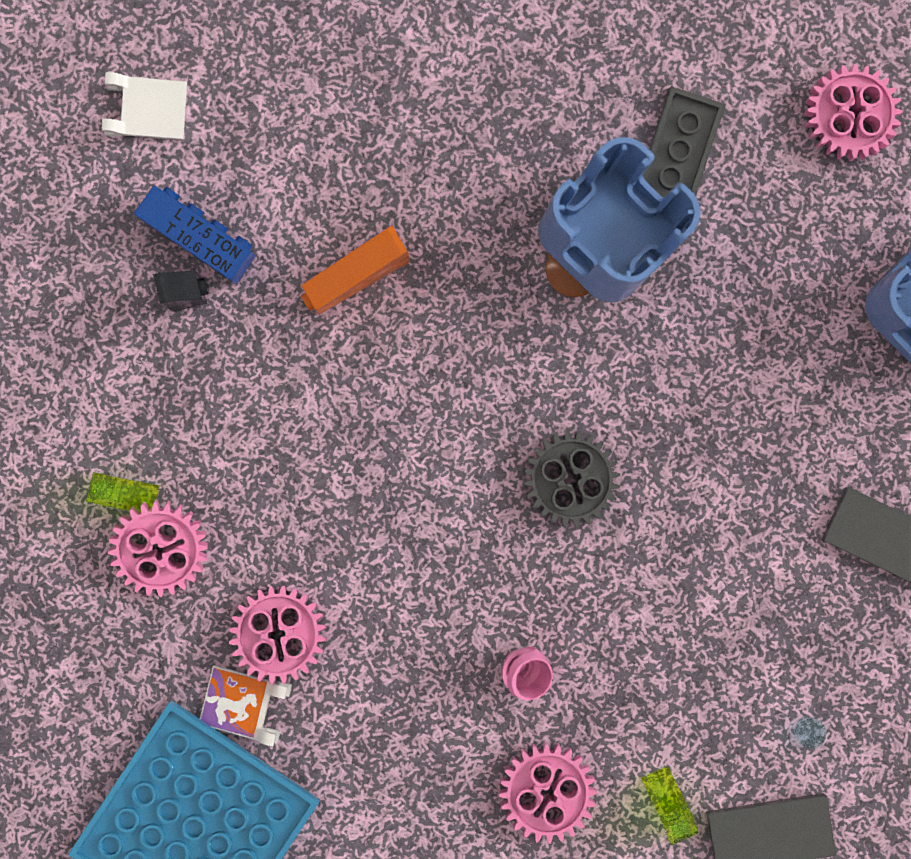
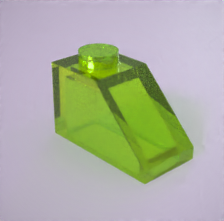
(121, 491)
(670, 805)

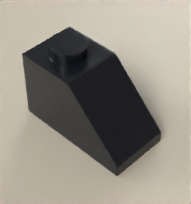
(181, 289)

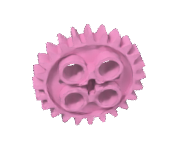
(827, 110)
(148, 524)
(251, 639)
(572, 803)

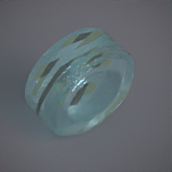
(810, 732)

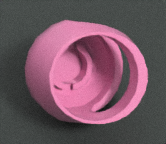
(527, 673)

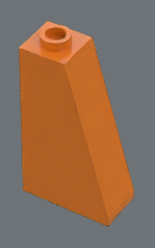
(355, 271)

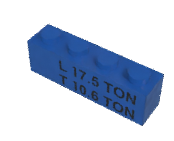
(195, 234)

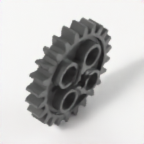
(596, 469)

